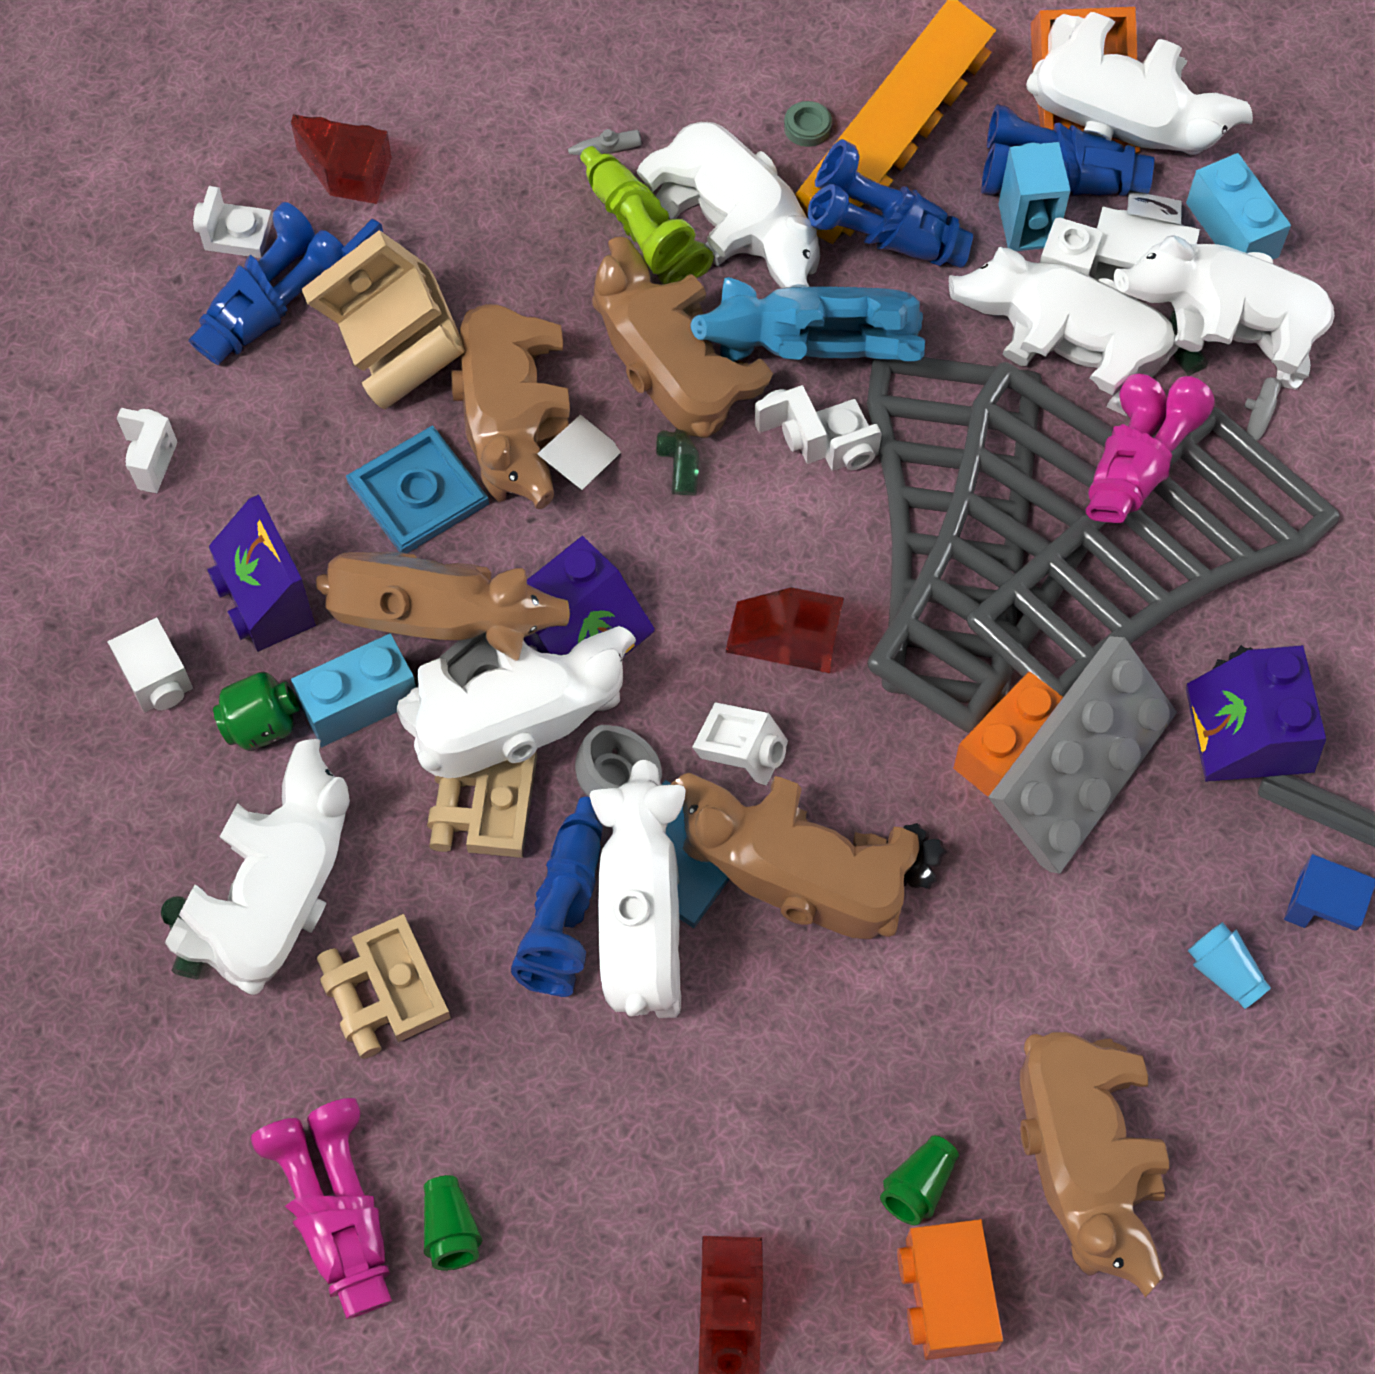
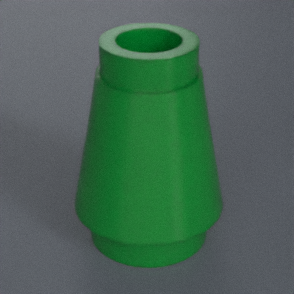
(919, 1181)
(449, 1227)

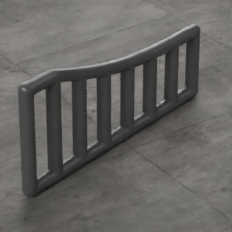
(902, 497)
(949, 544)
(1161, 603)

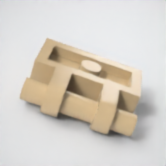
(498, 810)
(399, 977)

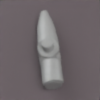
(609, 142)
(1263, 407)

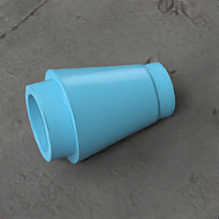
(1228, 964)

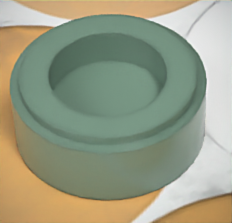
(807, 123)

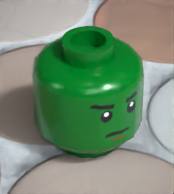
(255, 711)

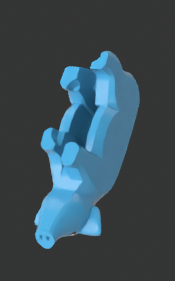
(814, 323)

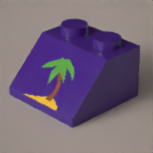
(259, 578)
(595, 596)
(1257, 716)

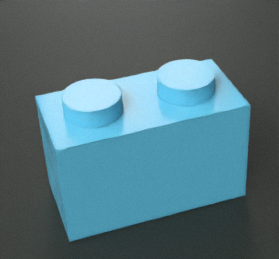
(1032, 194)
(1237, 208)
(354, 689)

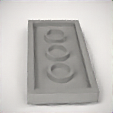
(1083, 754)

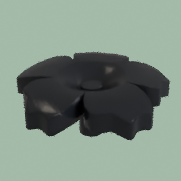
(929, 853)

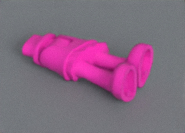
(1134, 459)
(340, 1228)

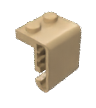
(388, 316)

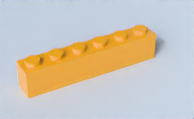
(910, 99)

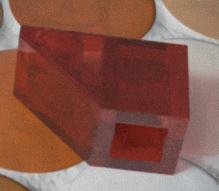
(343, 156)
(788, 628)
(730, 1305)

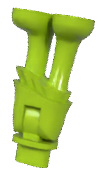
(665, 243)

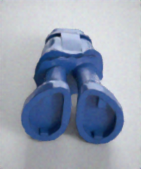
(1090, 161)
(908, 219)
(249, 302)
(546, 955)

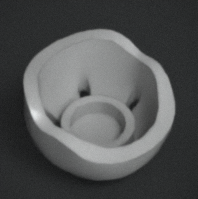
(600, 768)

